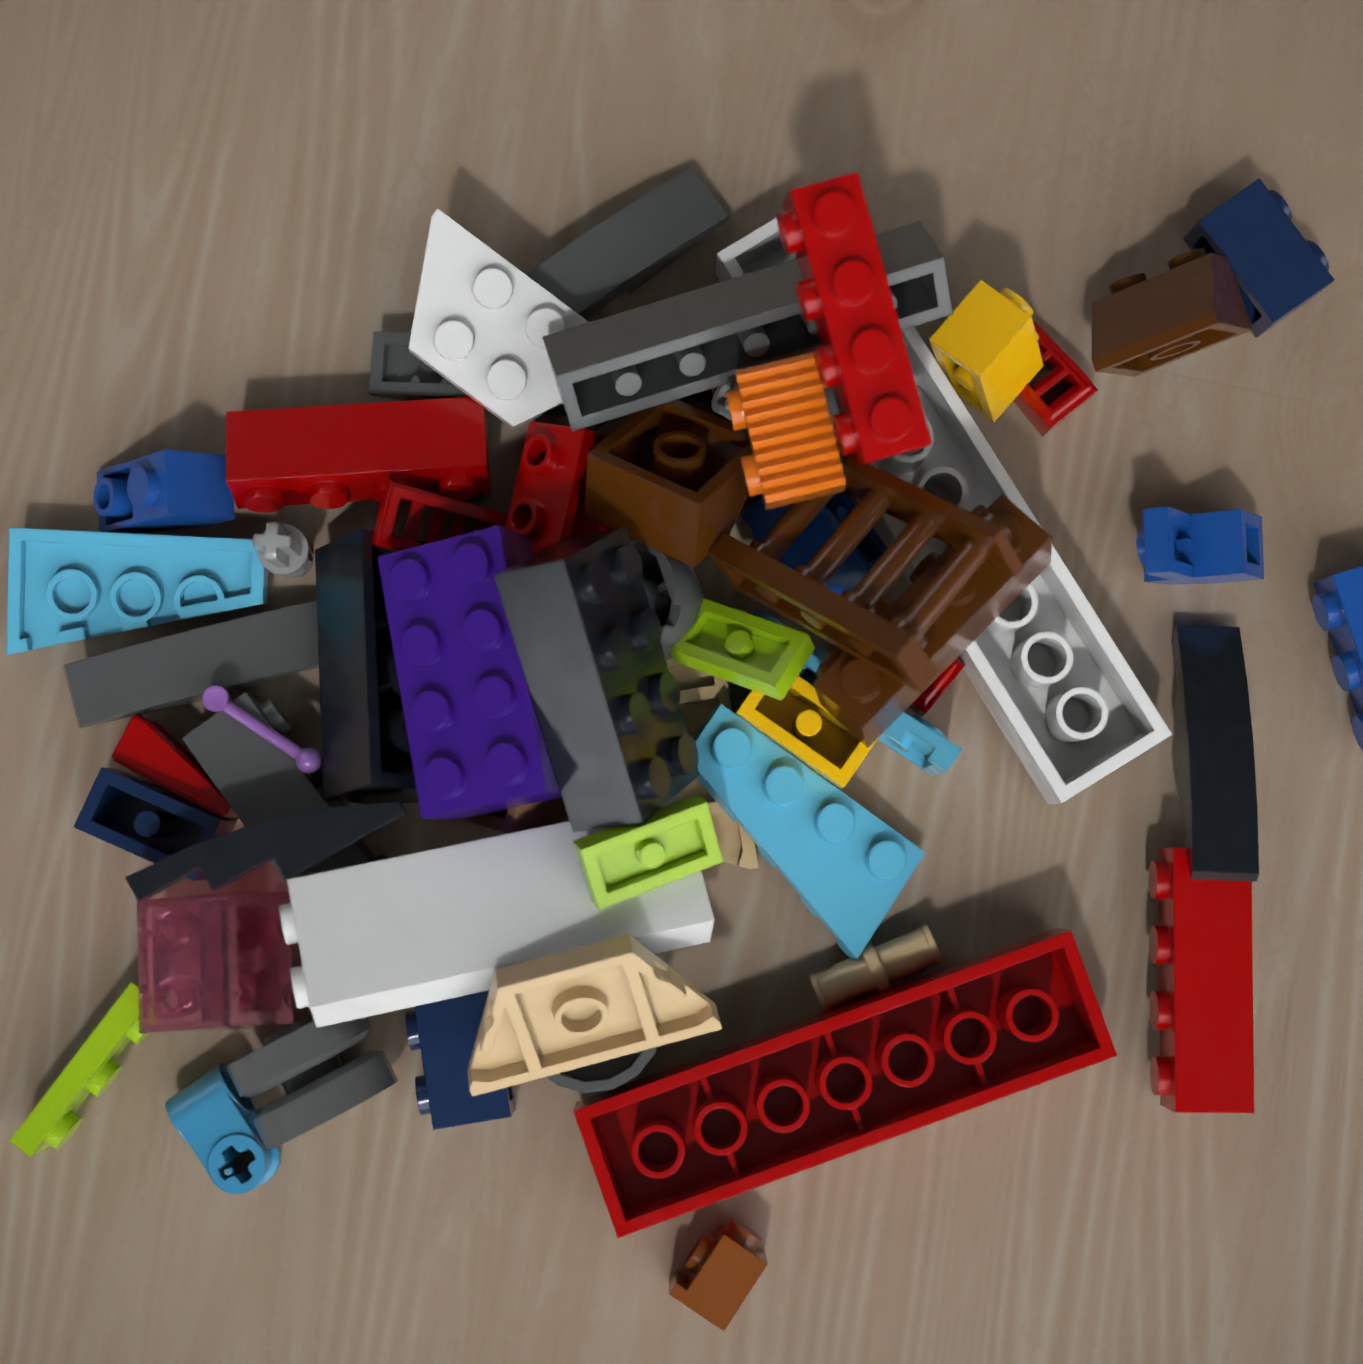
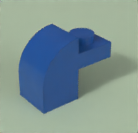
(1200, 546)

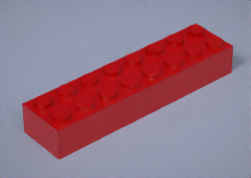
(843, 1080)

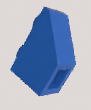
(164, 493)

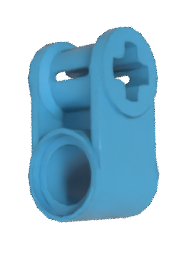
(221, 1127)

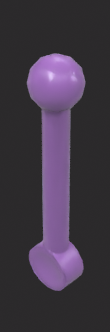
(218, 700)

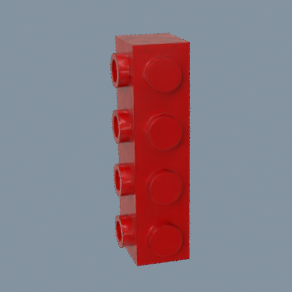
(854, 319)
(352, 450)
(552, 485)
(1202, 991)

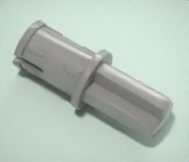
(283, 550)

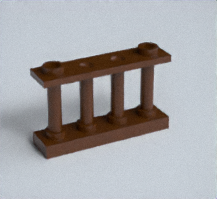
(850, 617)

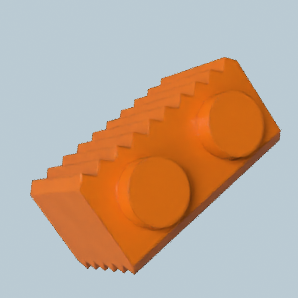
(787, 430)

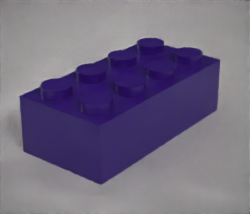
(462, 678)

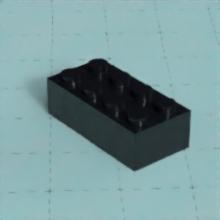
(599, 678)

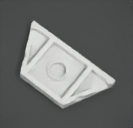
(485, 325)

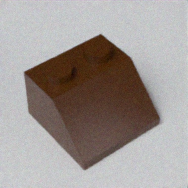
(1168, 315)
(669, 479)

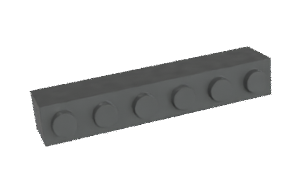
(721, 328)

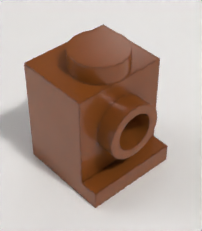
(720, 1272)

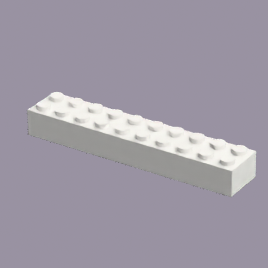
(1047, 657)

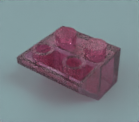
(213, 963)

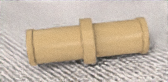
(875, 967)

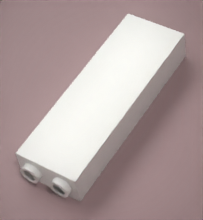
(455, 913)

